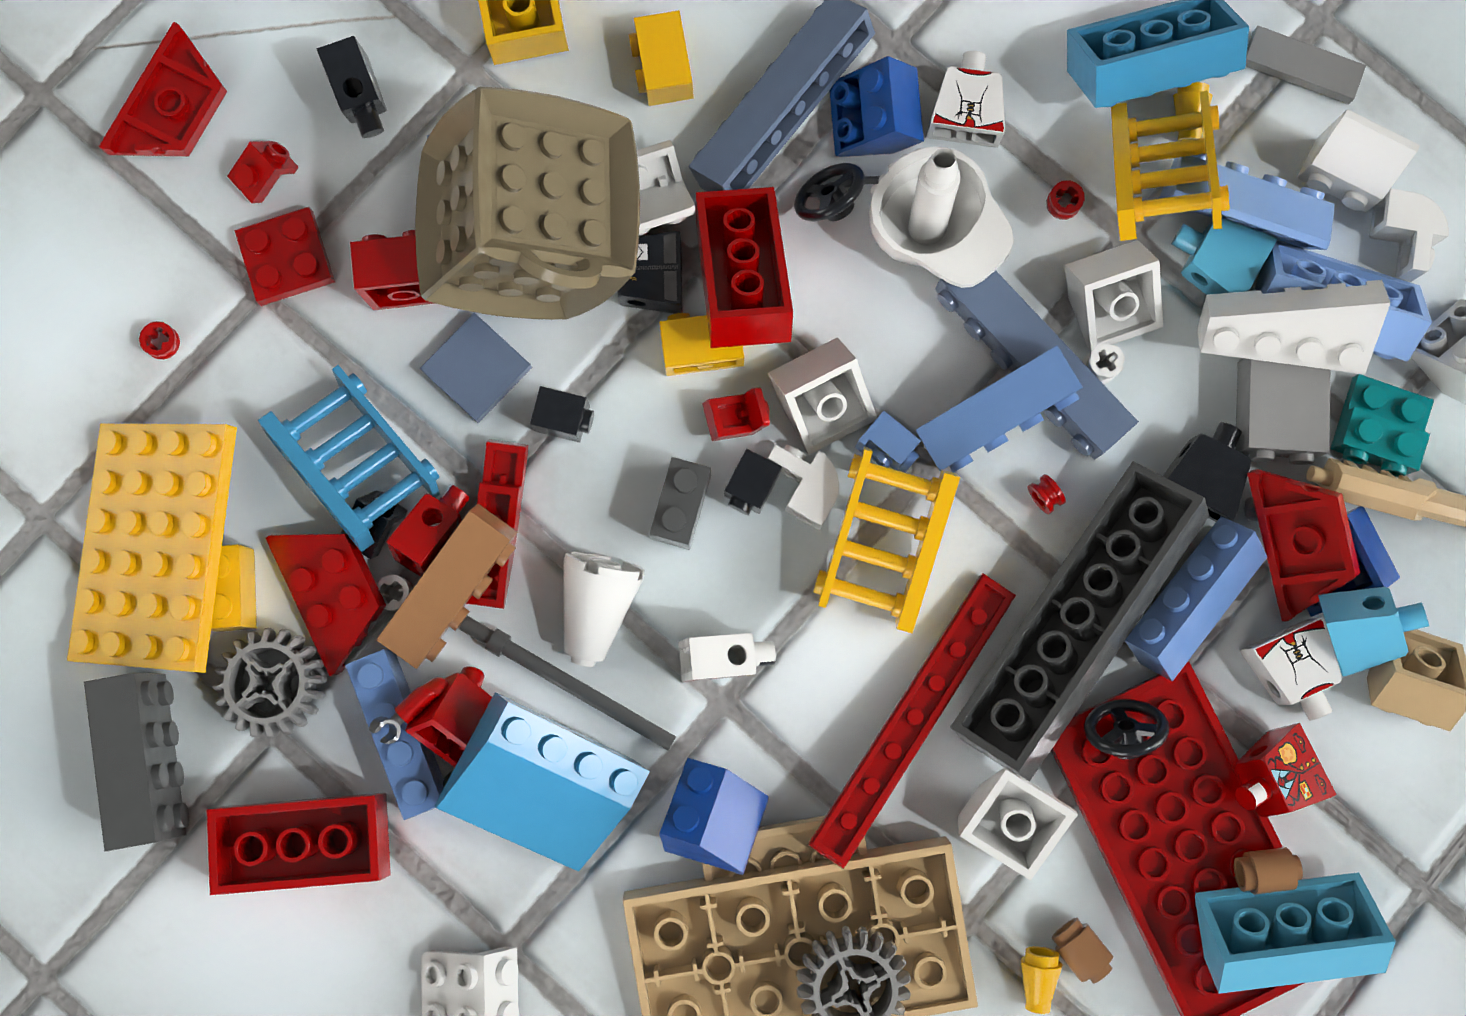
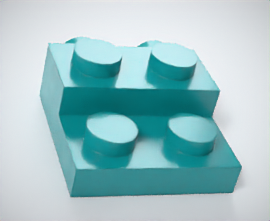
(1383, 426)

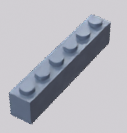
(783, 97)
(1018, 336)

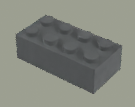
(135, 759)

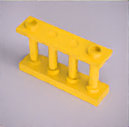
(1129, 156)
(914, 568)

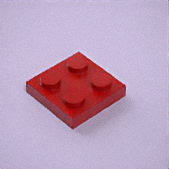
(284, 256)

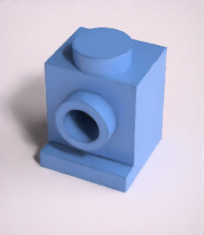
(890, 443)

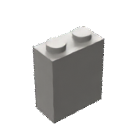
(1282, 411)

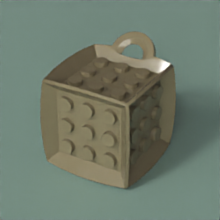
(527, 205)

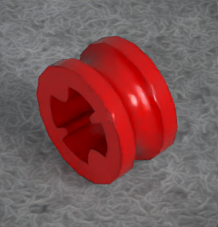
(1070, 210)
(151, 332)
(1046, 494)

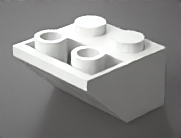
(1443, 352)

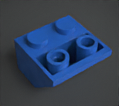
(876, 109)

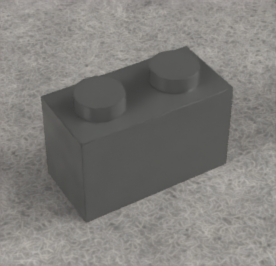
(680, 503)

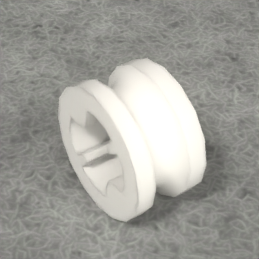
(393, 580)

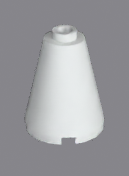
(595, 603)

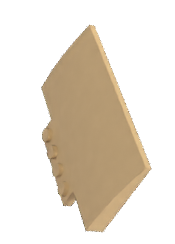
(739, 939)

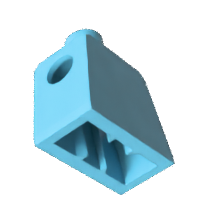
(1223, 258)
(1369, 627)

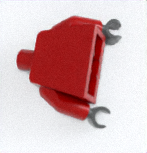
(440, 714)

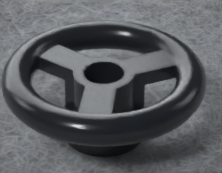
(833, 197)
(1128, 734)

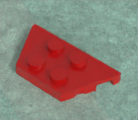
(168, 103)
(1303, 539)
(330, 591)

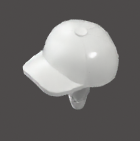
(940, 216)

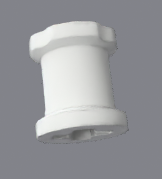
(1101, 353)

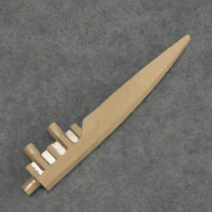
(1388, 494)

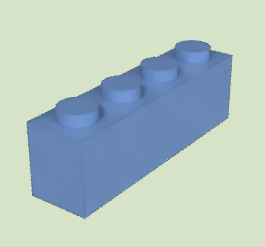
(999, 408)
(1196, 598)
(407, 762)

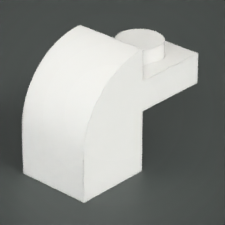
(1413, 223)
(817, 485)

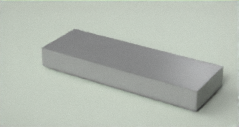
(1304, 65)

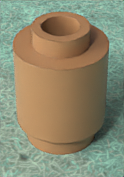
(1268, 871)
(1083, 951)

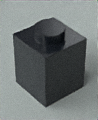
(561, 414)
(751, 482)

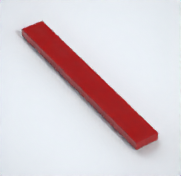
(911, 721)

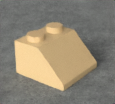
(1424, 683)

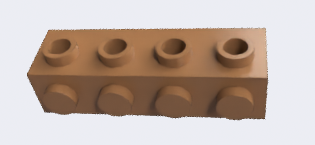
(447, 586)

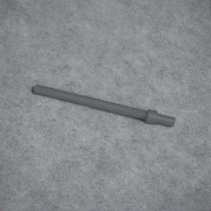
(500, 644)

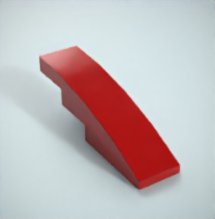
(502, 496)

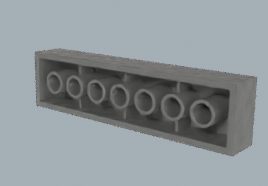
(1081, 620)

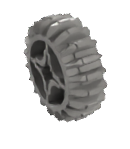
(247, 660)
(868, 976)

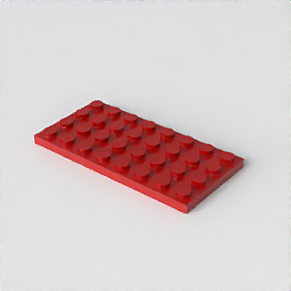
(1170, 830)

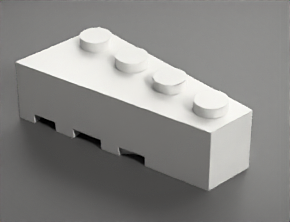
(1297, 327)

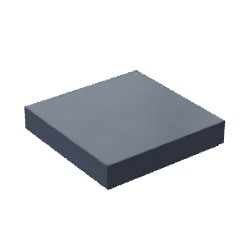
(476, 367)

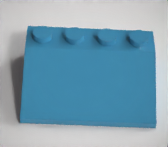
(541, 784)

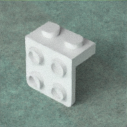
(661, 188)
(470, 983)

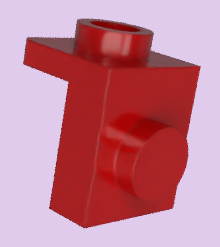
(260, 169)
(736, 415)

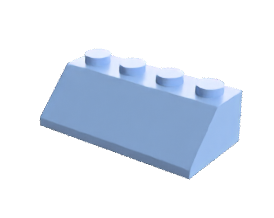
(1265, 204)
(1407, 314)

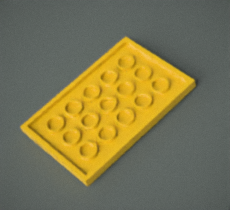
(152, 545)

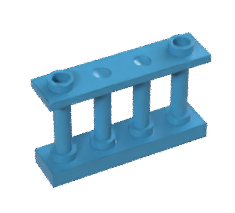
(335, 491)

